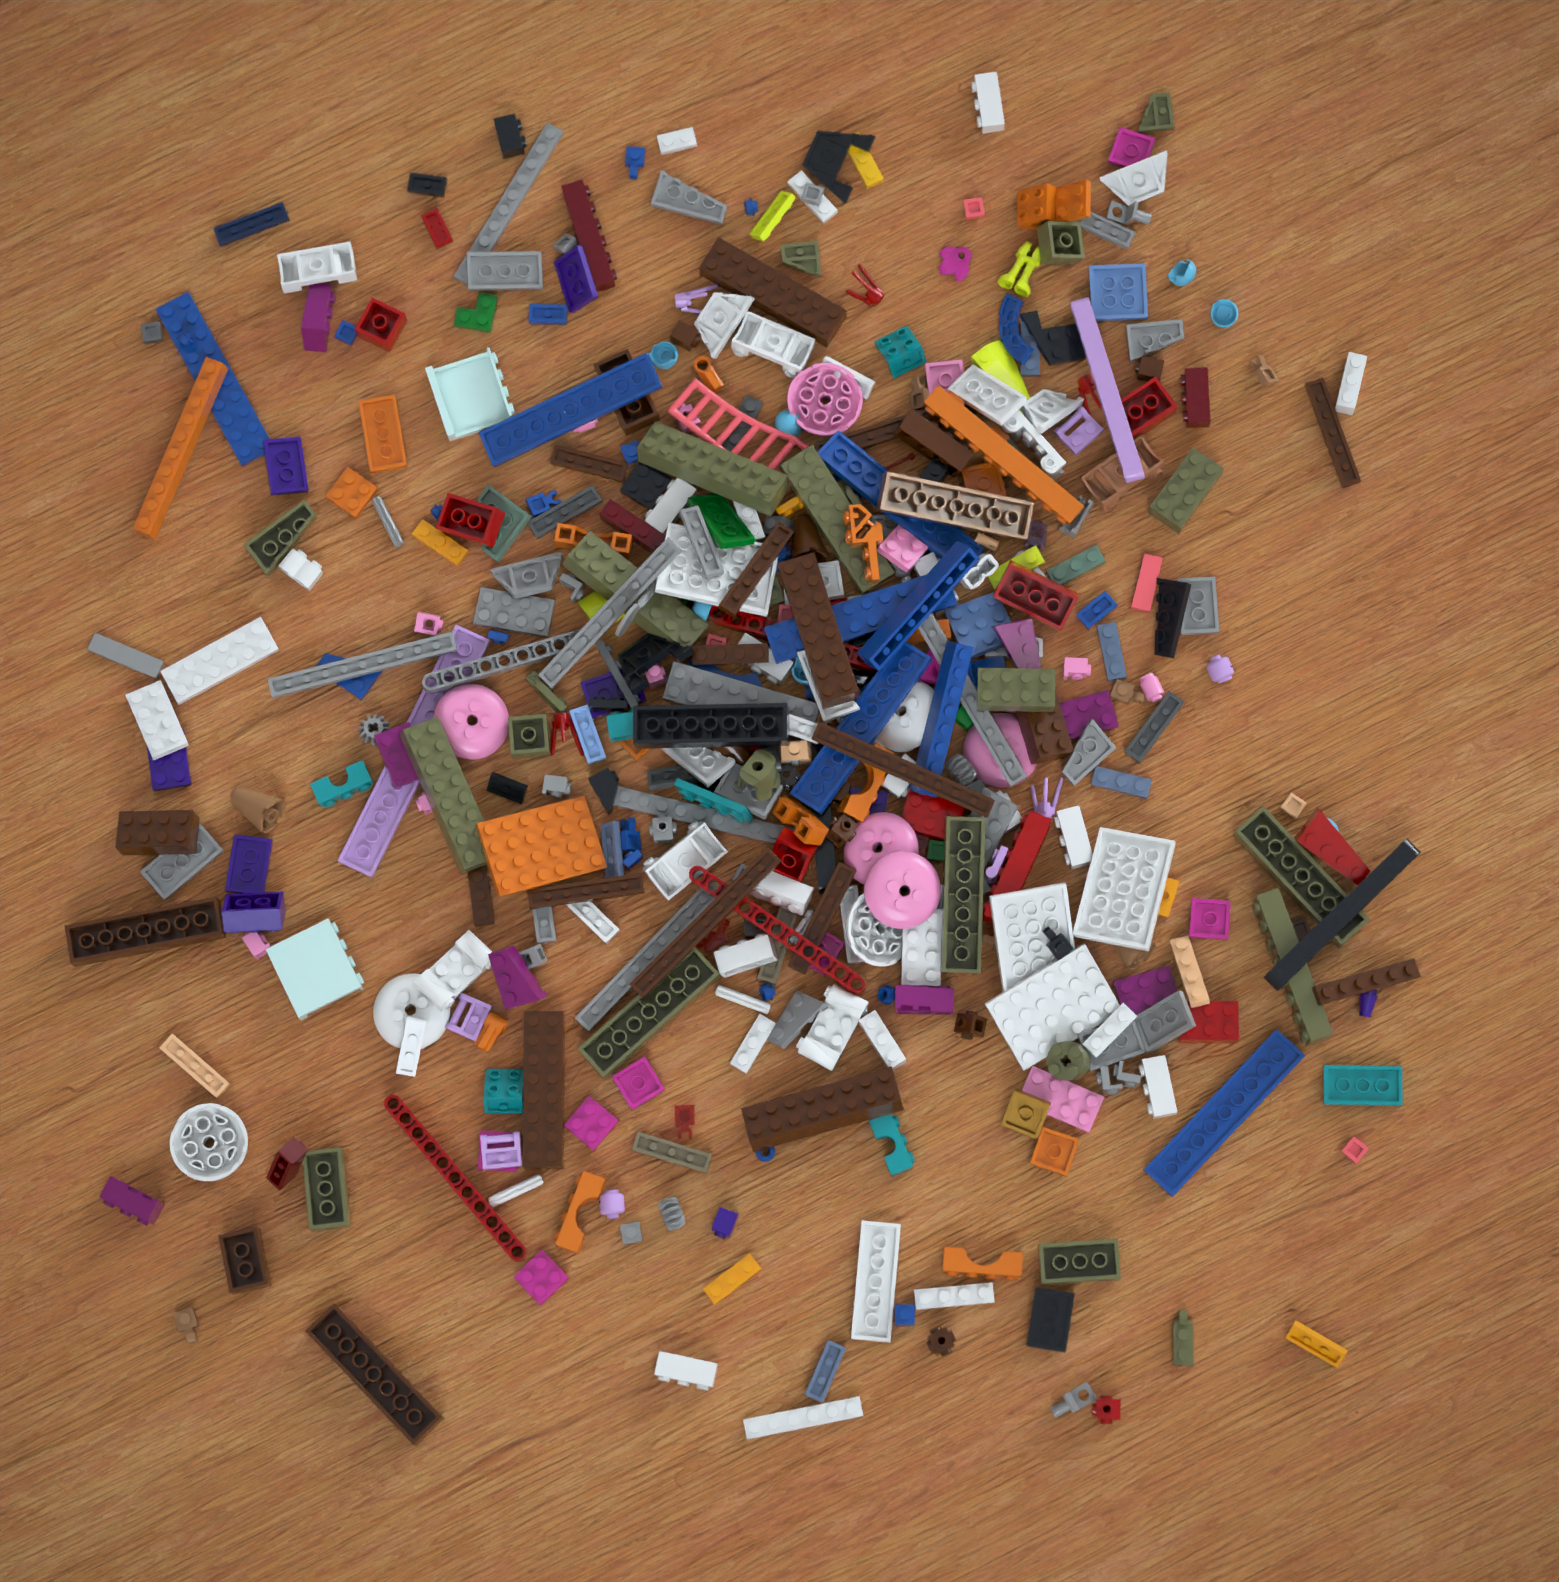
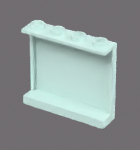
(470, 395)
(315, 968)

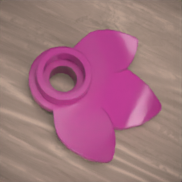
(952, 263)

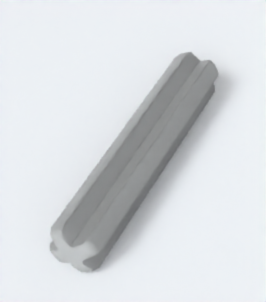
(387, 521)

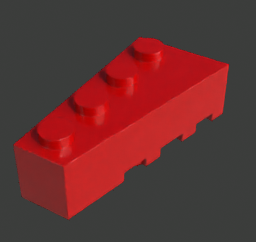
(1329, 845)

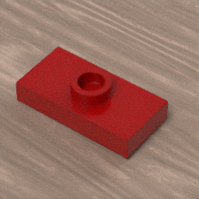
(437, 228)

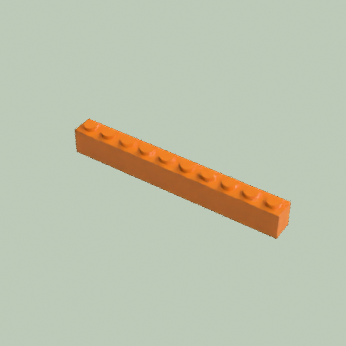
(180, 448)
(1003, 455)

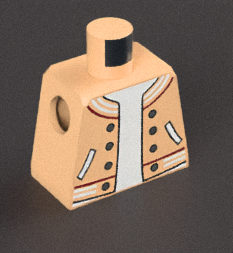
(797, 753)

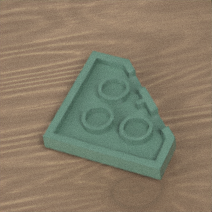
(512, 525)

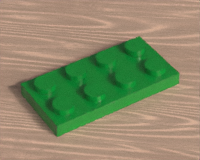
(722, 521)

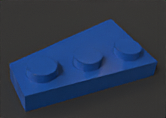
(356, 686)

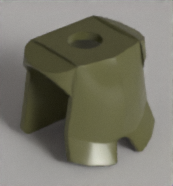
(764, 779)

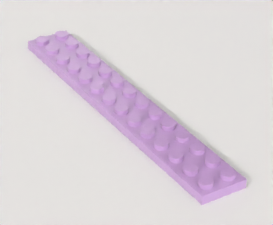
(386, 804)

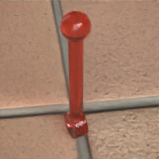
(911, 456)

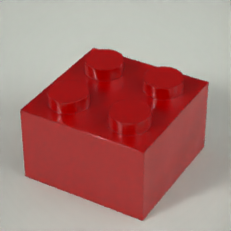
(380, 324)
(794, 854)

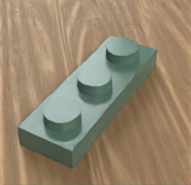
(1076, 566)

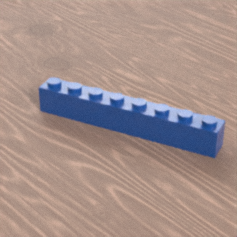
(918, 606)
(943, 709)

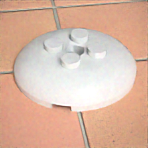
(906, 731)
(870, 945)
(391, 1008)
(193, 1131)

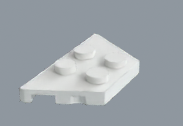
(1139, 179)
(720, 319)
(1049, 408)

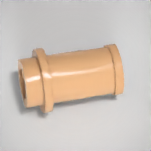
(987, 541)

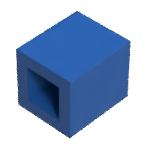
(904, 1314)

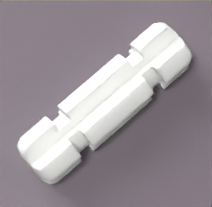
(802, 926)

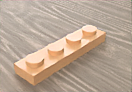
(1189, 972)
(194, 1066)

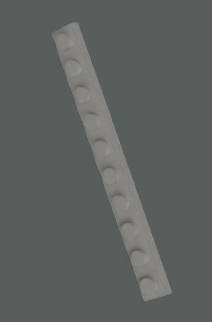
(513, 195)
(610, 612)
(362, 665)
(982, 720)
(689, 813)
(619, 985)

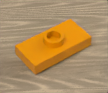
(1168, 897)

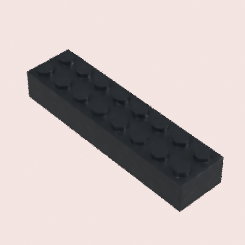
(711, 725)

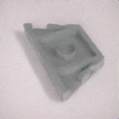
(529, 576)

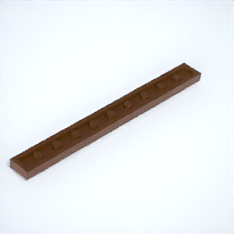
(881, 432)
(903, 769)
(705, 922)

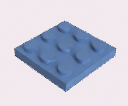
(1118, 292)
(973, 622)

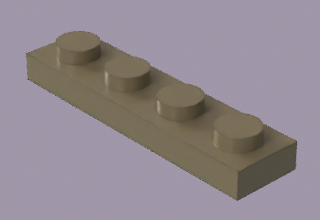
(770, 972)
(672, 1152)

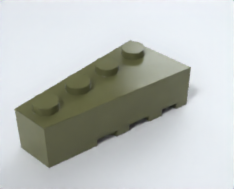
(278, 539)

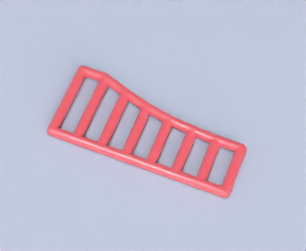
(739, 416)

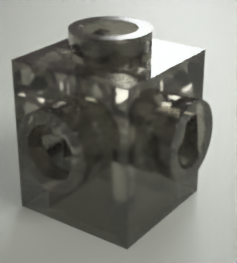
(789, 783)

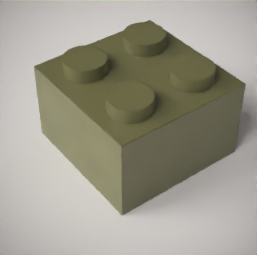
(1060, 243)
(529, 736)

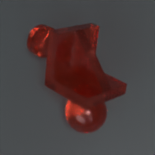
(715, 938)

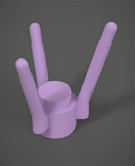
(683, 299)
(1045, 807)

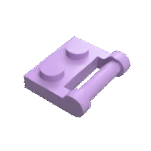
(1082, 435)
(997, 860)
(474, 1019)
(501, 1157)

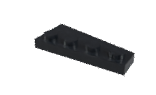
(1171, 609)

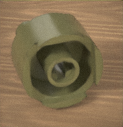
(1065, 1071)

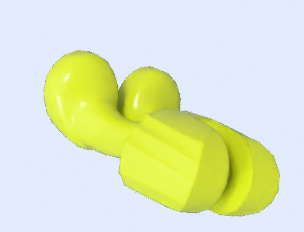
(1007, 280)

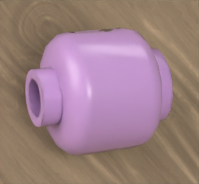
(1220, 669)
(611, 1204)

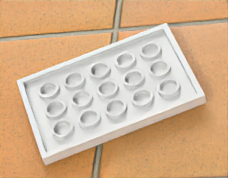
(686, 580)
(1124, 889)
(1019, 925)
(1053, 1006)

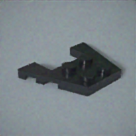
(828, 155)
(1056, 344)
(646, 653)

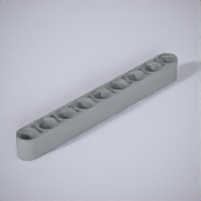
(493, 661)

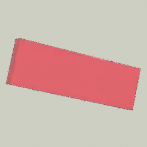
(1146, 583)

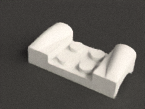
(317, 266)
(773, 343)
(1051, 462)
(672, 869)
(454, 971)
(832, 1027)

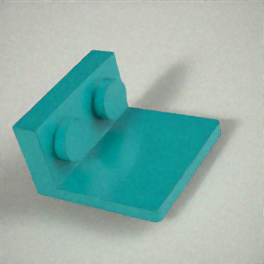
(901, 351)
(503, 1091)

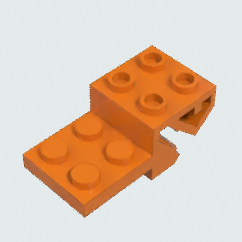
(1053, 203)
(855, 518)

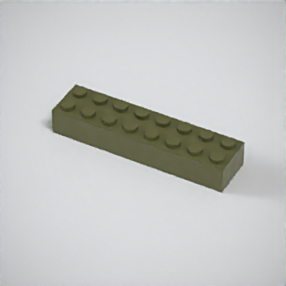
(713, 468)
(826, 506)
(608, 570)
(446, 791)
(1295, 871)
(962, 894)
(1280, 941)
(648, 1016)

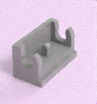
(1073, 529)

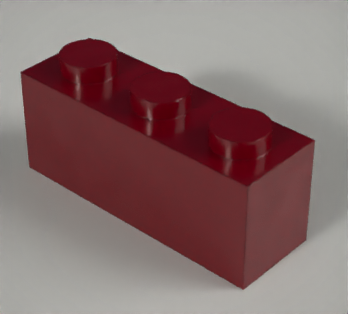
(1196, 397)
(286, 1163)

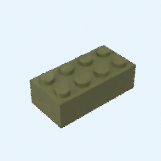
(1185, 490)
(1016, 689)
(326, 1189)
(1079, 1262)

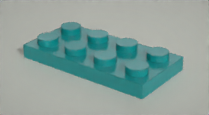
(708, 799)
(1362, 1085)

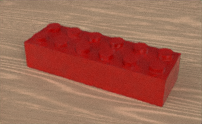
(1020, 859)

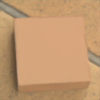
(1293, 806)

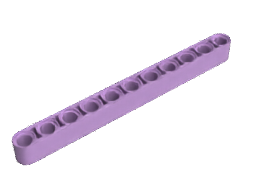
(1107, 390)

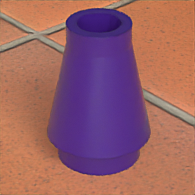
(1367, 1003)

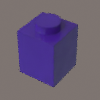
(724, 1223)

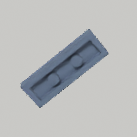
(1032, 366)
(1111, 651)
(1121, 782)
(612, 849)
(825, 1371)

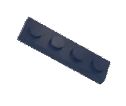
(251, 224)

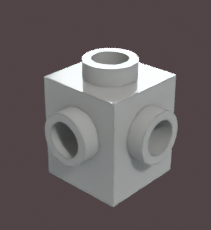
(663, 836)

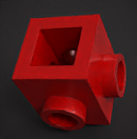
(1114, 1409)

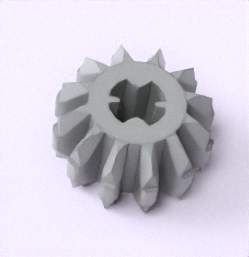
(372, 723)
(960, 770)
(671, 1213)

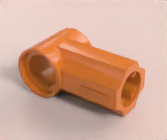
(709, 375)
(493, 1027)

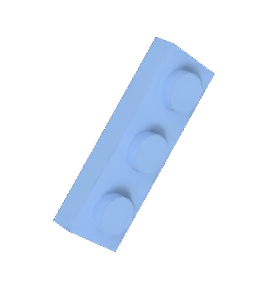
(587, 734)

